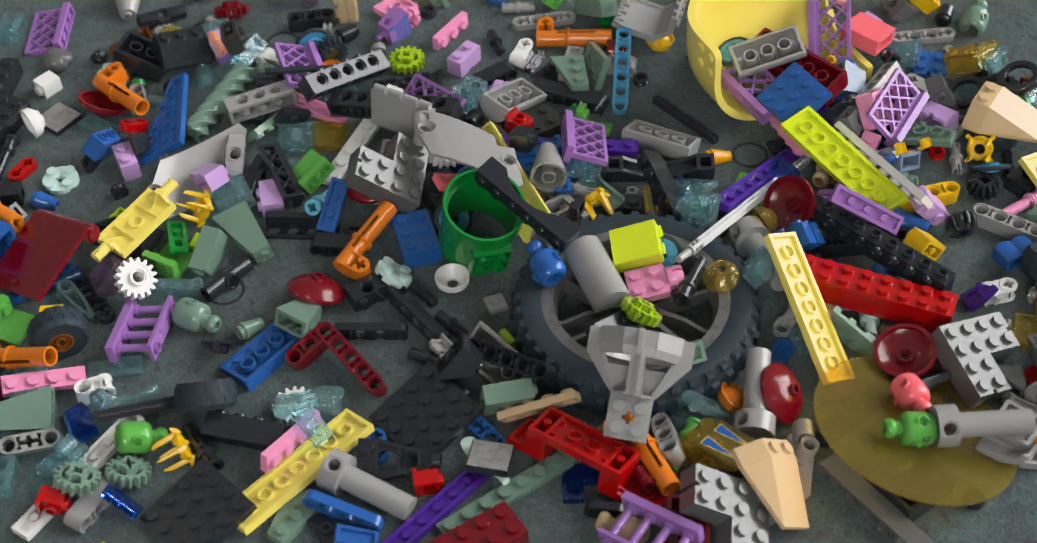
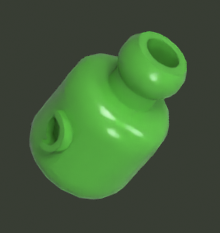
(911, 428)
(137, 437)

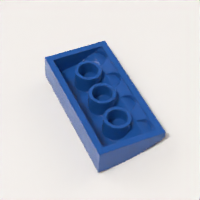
(259, 357)

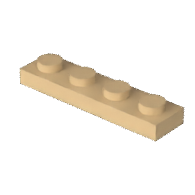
(532, 407)

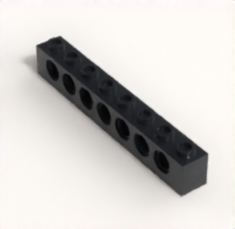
(358, 104)
(882, 247)

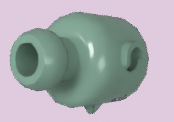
(975, 17)
(195, 316)

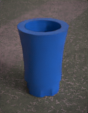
(911, 220)

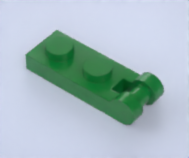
(177, 237)

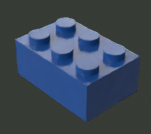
(416, 238)

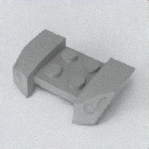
(1011, 448)

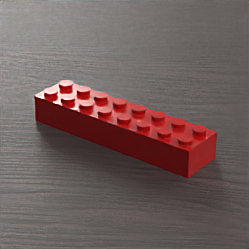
(882, 294)

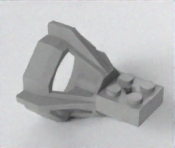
(633, 386)

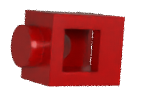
(518, 118)
(427, 481)
(52, 501)

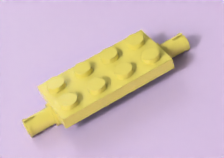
(136, 222)

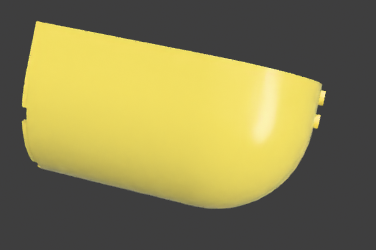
(719, 20)

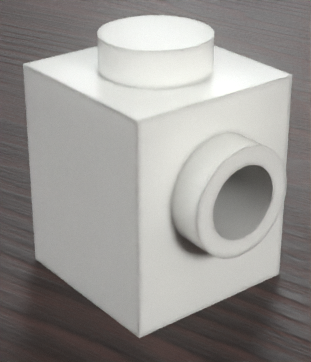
(47, 84)

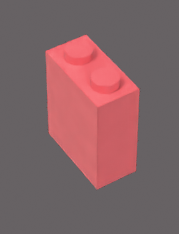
(869, 34)

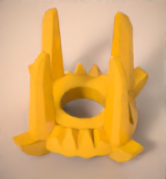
(973, 141)
(597, 197)
(203, 203)
(181, 447)

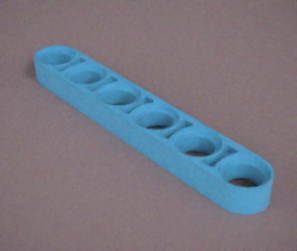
(621, 70)

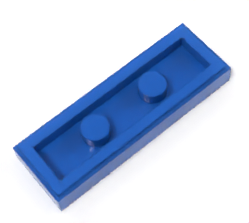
(332, 206)

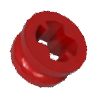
(934, 156)

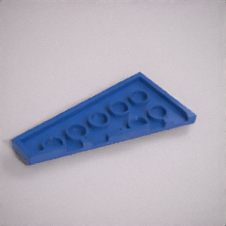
(169, 126)

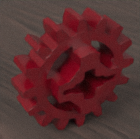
(232, 9)

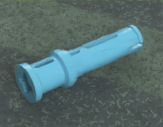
(315, 204)

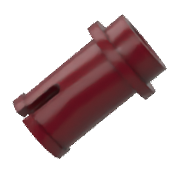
(646, 482)

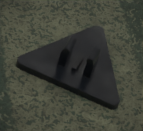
(547, 72)
(221, 346)

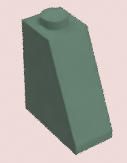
(209, 251)
(298, 317)
(502, 394)

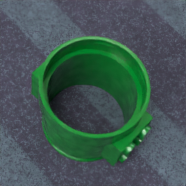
(476, 253)

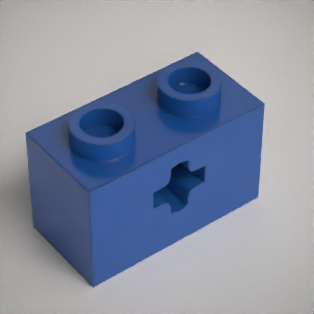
(99, 144)

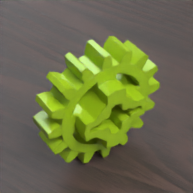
(406, 60)
(640, 311)

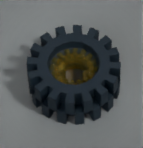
(325, 47)

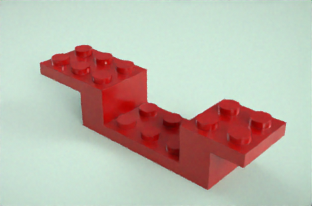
(587, 444)

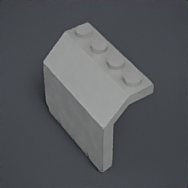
(649, 19)
(394, 110)

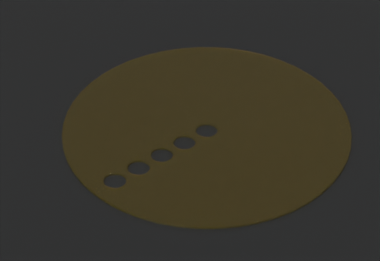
(849, 413)

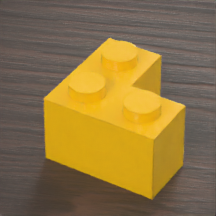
(924, 243)

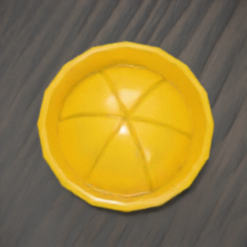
(661, 44)

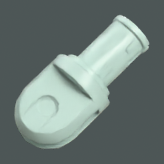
(869, 323)

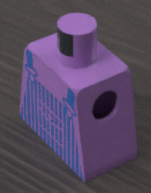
(394, 26)

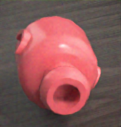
(910, 393)

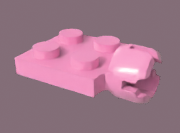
(407, 5)
(654, 281)

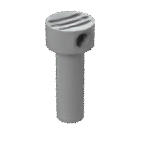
(747, 237)
(754, 417)
(957, 425)
(340, 473)

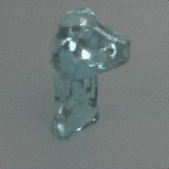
(323, 398)
(101, 399)

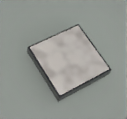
(60, 118)
(490, 458)

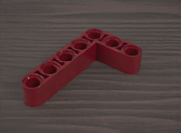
(344, 353)

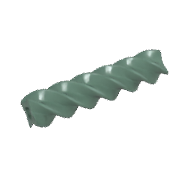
(213, 105)

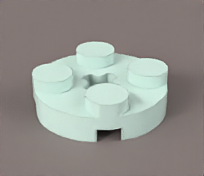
(53, 174)
(394, 273)

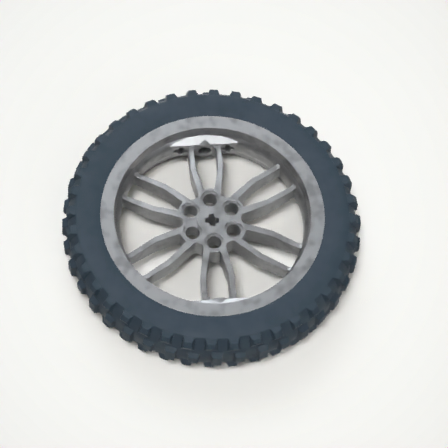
(731, 334)

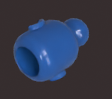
(545, 264)

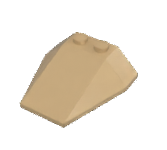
(1001, 114)
(775, 478)

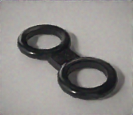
(997, 78)

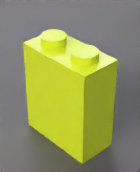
(637, 246)

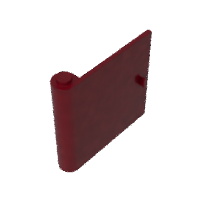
(42, 252)

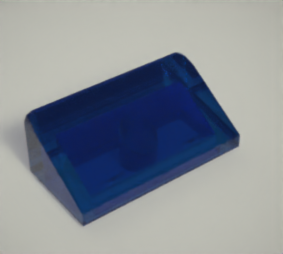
(81, 422)
(121, 501)

